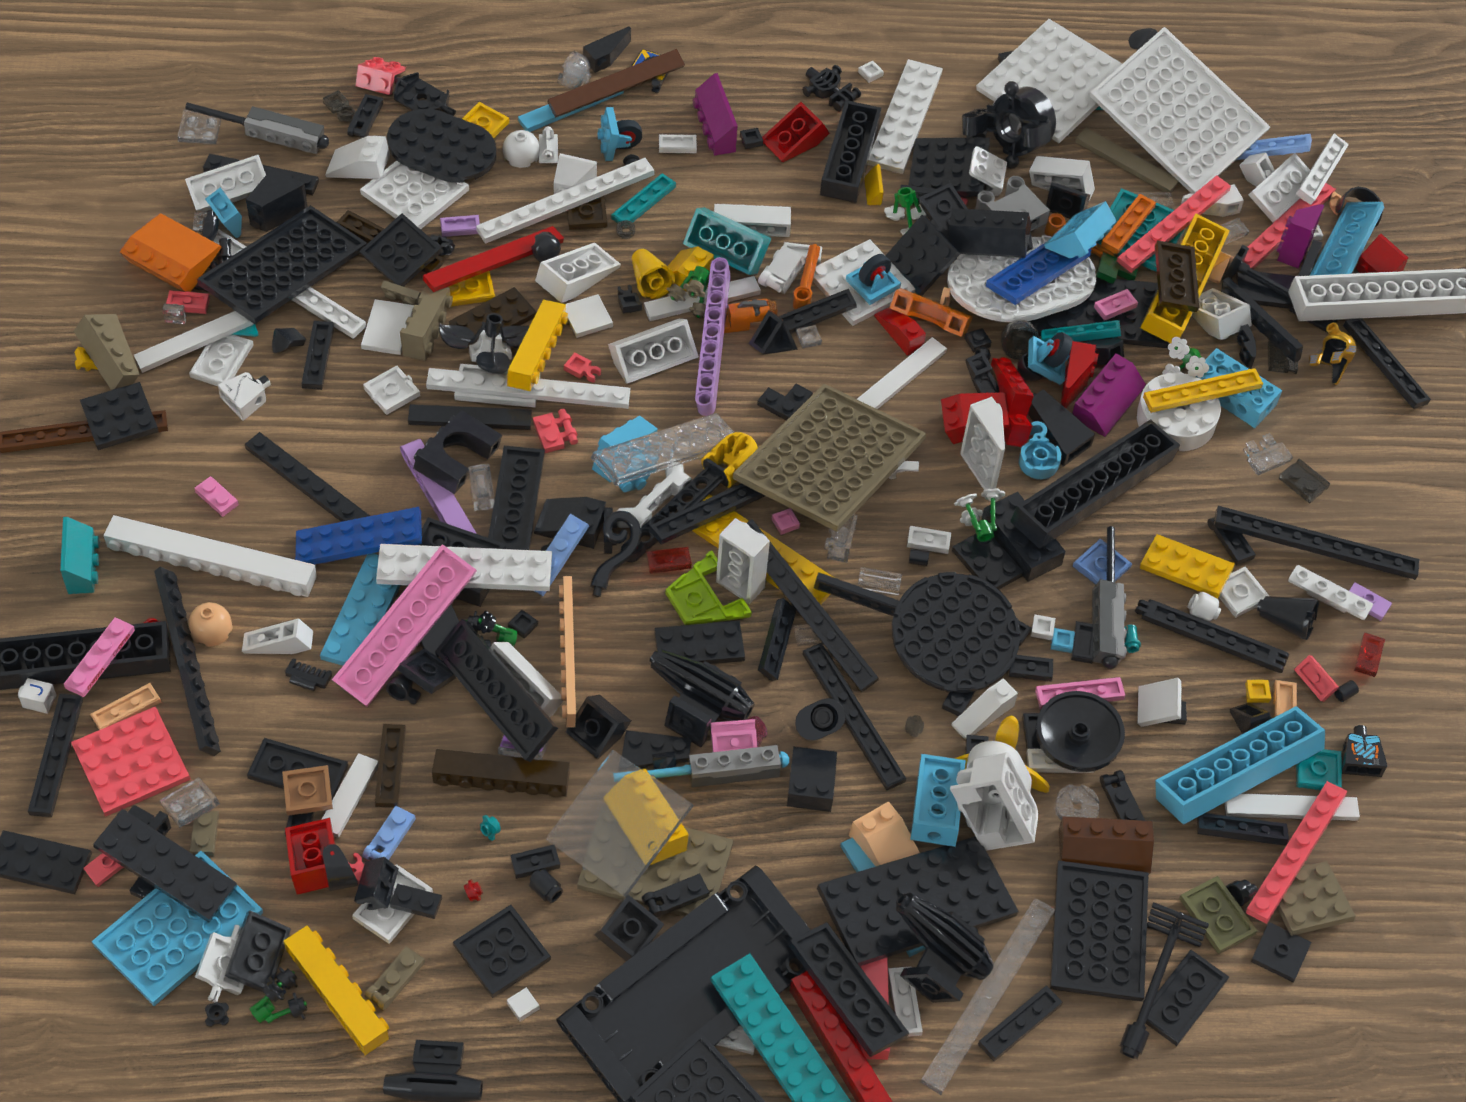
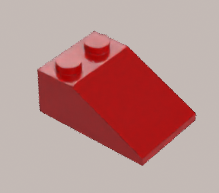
(795, 133)
(1078, 370)
(956, 411)
(305, 854)

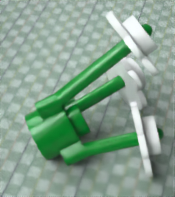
(905, 197)
(1190, 357)

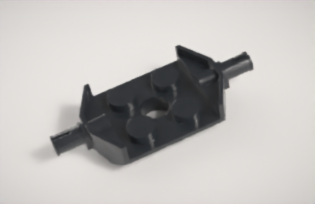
(412, 88)

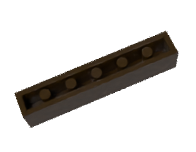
(500, 773)

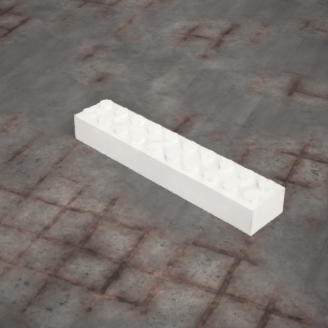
(1379, 294)

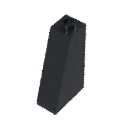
(1062, 426)

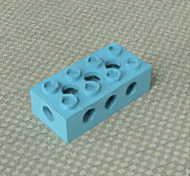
(1249, 405)
(934, 776)

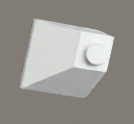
(573, 171)

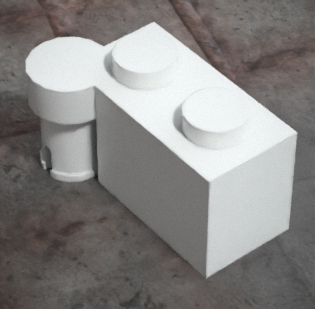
(782, 270)

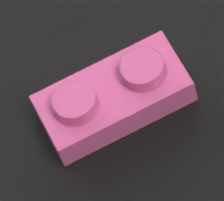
(1115, 304)
(216, 496)

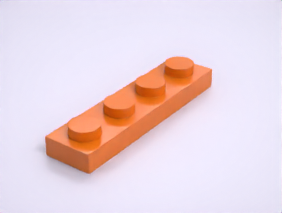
(1128, 224)

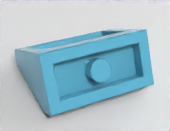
(226, 211)

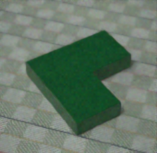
(1110, 268)

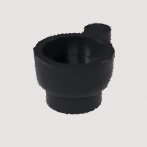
(401, 689)
(1242, 891)

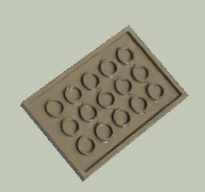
(704, 855)

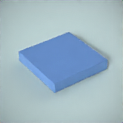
(1094, 563)

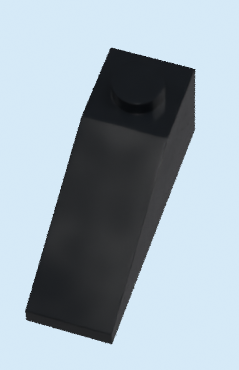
(607, 49)

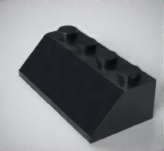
(990, 232)

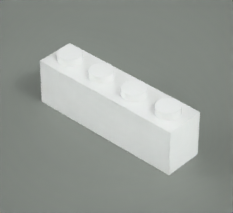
(763, 219)

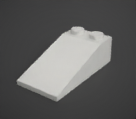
(575, 271)

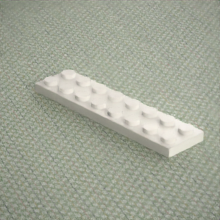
(905, 116)
(494, 567)

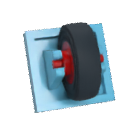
(617, 134)
(874, 279)
(1050, 356)

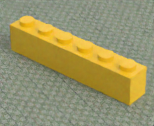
(537, 345)
(336, 989)

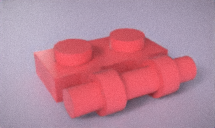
(548, 430)

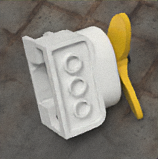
(997, 789)

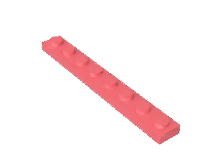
(1173, 223)
(1271, 237)
(1296, 852)

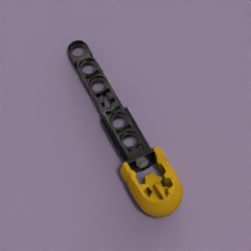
(732, 452)

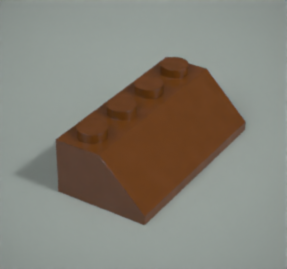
(1107, 842)

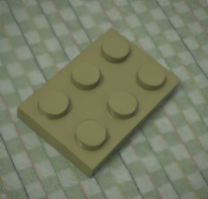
(1218, 908)

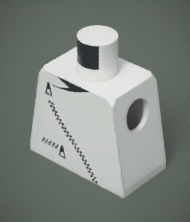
(244, 393)

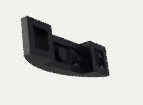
(979, 371)

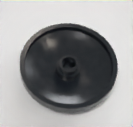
(1080, 731)

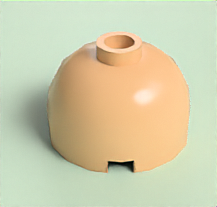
(210, 624)

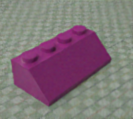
(716, 116)
(1109, 395)

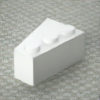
(1068, 172)

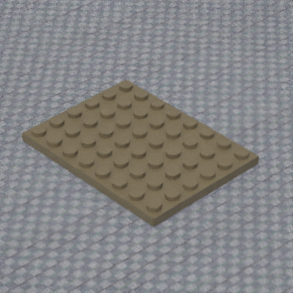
(829, 457)

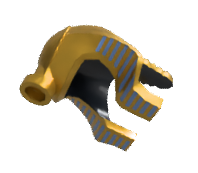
(1336, 351)

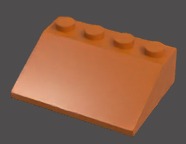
(170, 252)

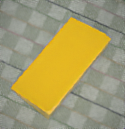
(874, 186)

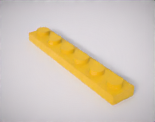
(1202, 390)

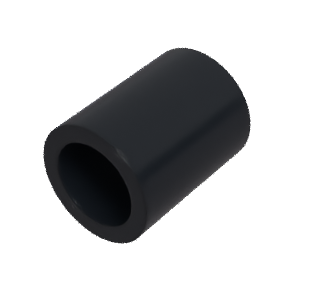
(918, 557)
(1346, 691)

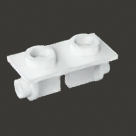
(548, 146)

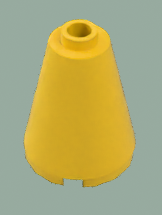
(651, 274)

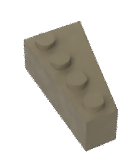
(424, 324)
(108, 349)

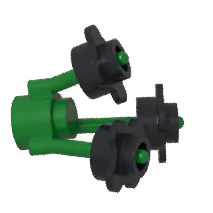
(487, 623)
(274, 991)

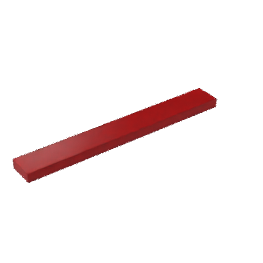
(484, 261)

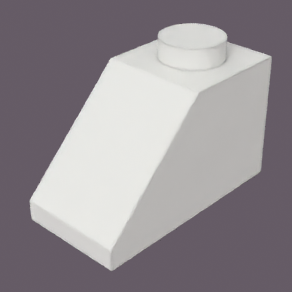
(1257, 168)

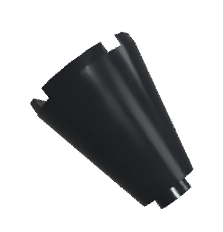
(1290, 613)

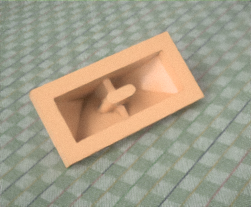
(1220, 267)

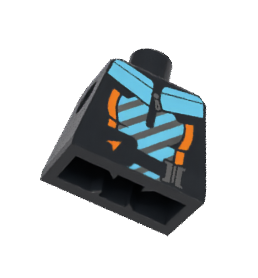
(1363, 754)

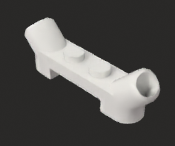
(672, 484)

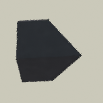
(772, 336)
(1249, 716)

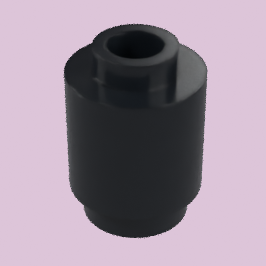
(545, 886)

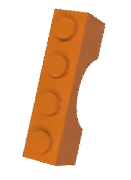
(932, 311)

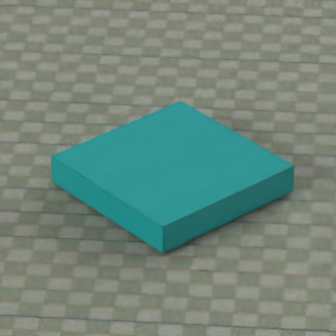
(1319, 769)

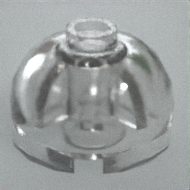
(575, 71)

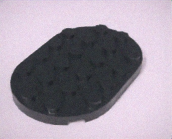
(441, 145)

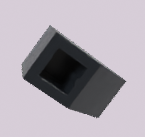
(1107, 348)

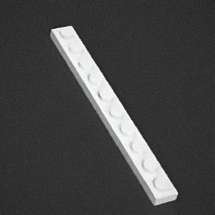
(564, 200)
(315, 301)
(544, 390)

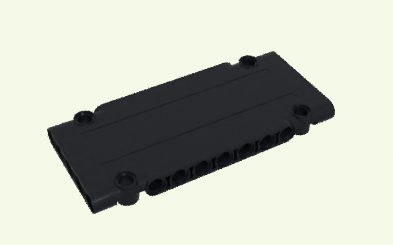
(666, 992)

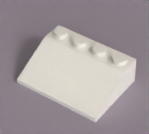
(984, 441)

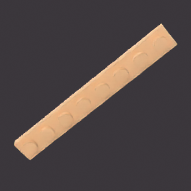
(567, 656)

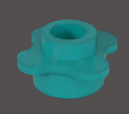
(490, 827)

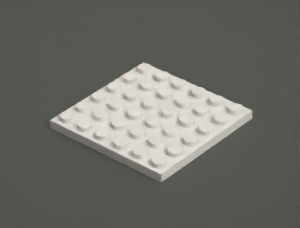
(1059, 67)

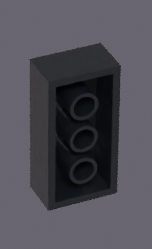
(1023, 551)

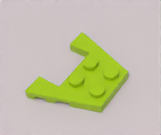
(697, 601)

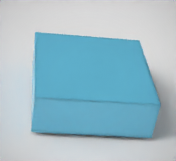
(1062, 640)

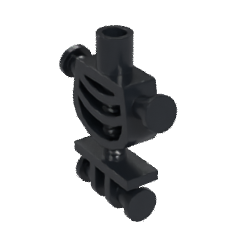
(822, 86)

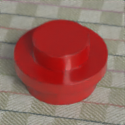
(473, 890)

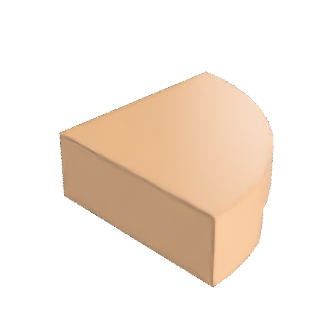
(1333, 200)
(946, 297)

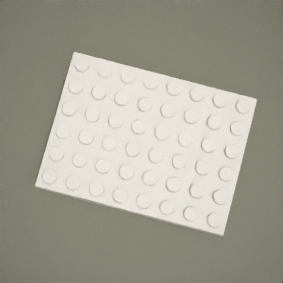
(1179, 111)

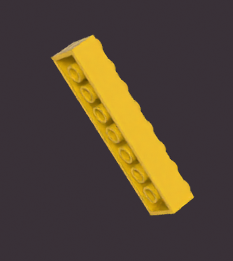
(1207, 241)

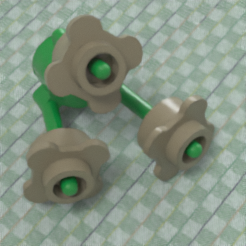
(695, 288)

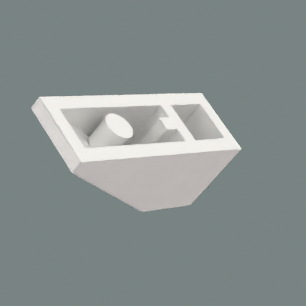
(282, 638)
(986, 709)

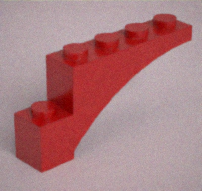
(1018, 401)

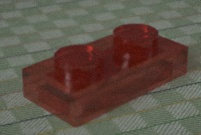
(669, 560)
(1369, 654)

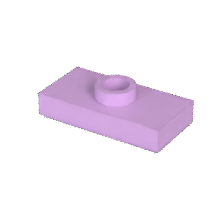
(459, 225)
(1380, 605)

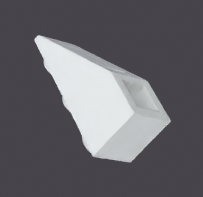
(1227, 205)

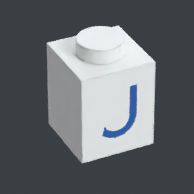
(37, 695)

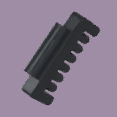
(304, 678)

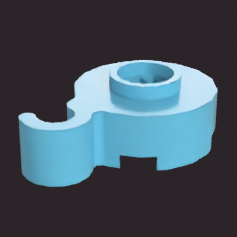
(1039, 457)

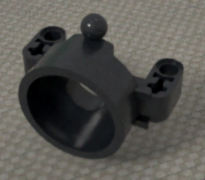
(1033, 112)

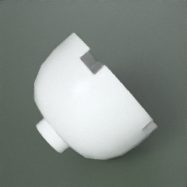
(521, 148)

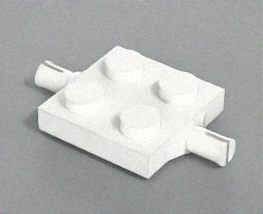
(215, 963)

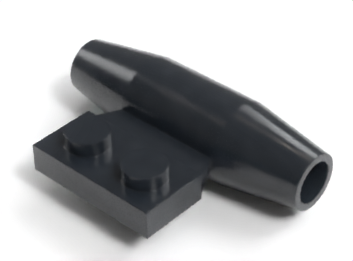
(434, 1075)

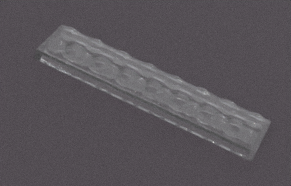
(661, 449)

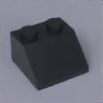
(1066, 200)
(598, 725)

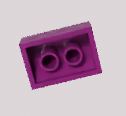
(1298, 235)

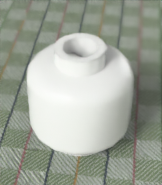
(1204, 606)

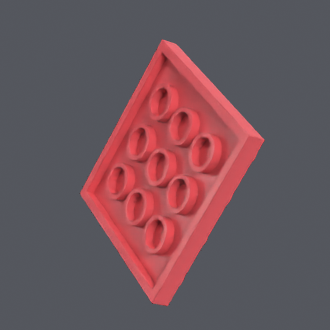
(130, 761)

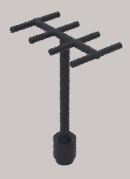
(1135, 1034)

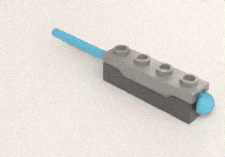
(729, 766)

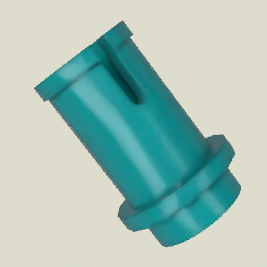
(1131, 640)

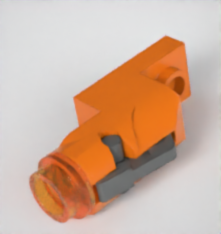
(742, 314)

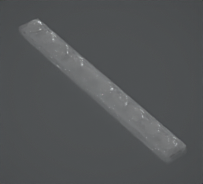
(987, 997)

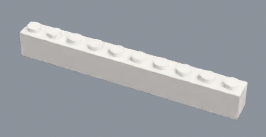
(210, 556)

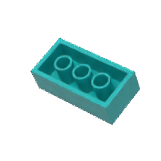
(727, 239)

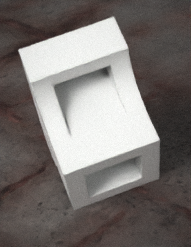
(484, 345)

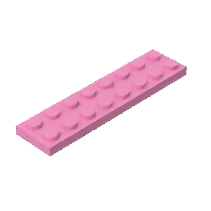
(404, 625)

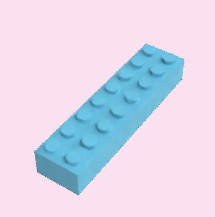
(1239, 764)

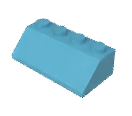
(1082, 231)

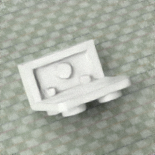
(988, 169)

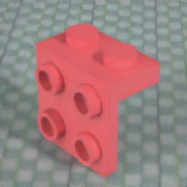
(378, 75)

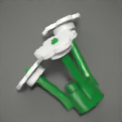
(972, 516)

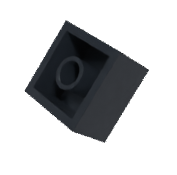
(629, 928)

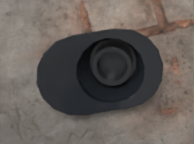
(820, 719)

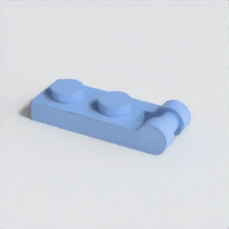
(390, 834)

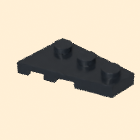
(640, 746)

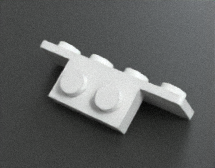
(1330, 593)

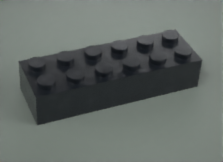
(850, 151)

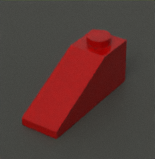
(902, 329)

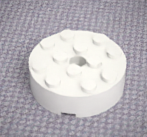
(1187, 424)

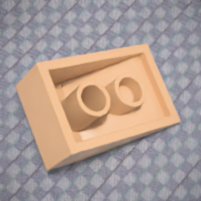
(883, 835)

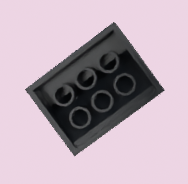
(438, 533)

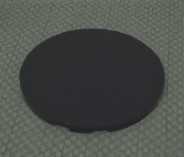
(955, 632)

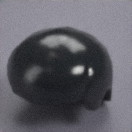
(546, 246)
(1025, 372)

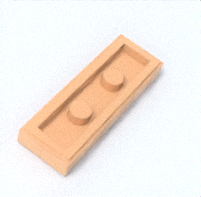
(126, 707)

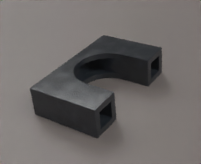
(461, 431)

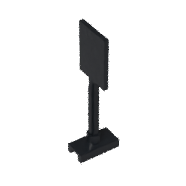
(1240, 266)

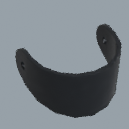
(1361, 193)
(338, 869)

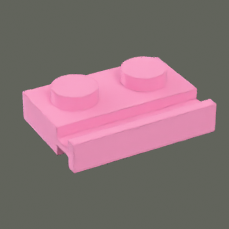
(733, 735)

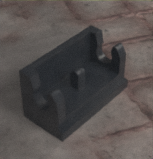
(376, 883)

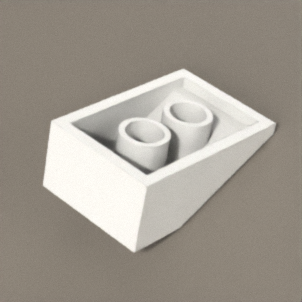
(360, 159)
(1221, 314)

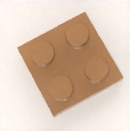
(307, 790)

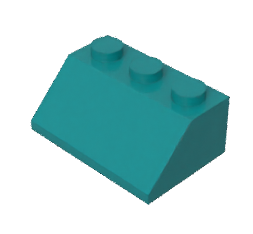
(79, 557)

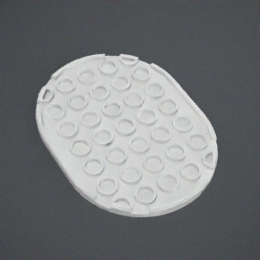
(968, 287)

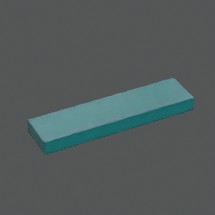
(644, 199)
(1086, 331)

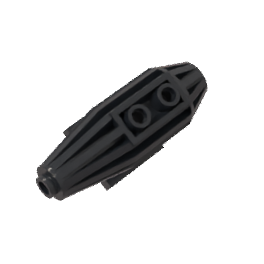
(704, 695)
(950, 950)

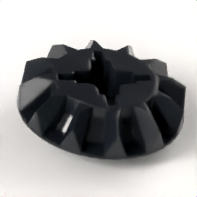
(446, 244)

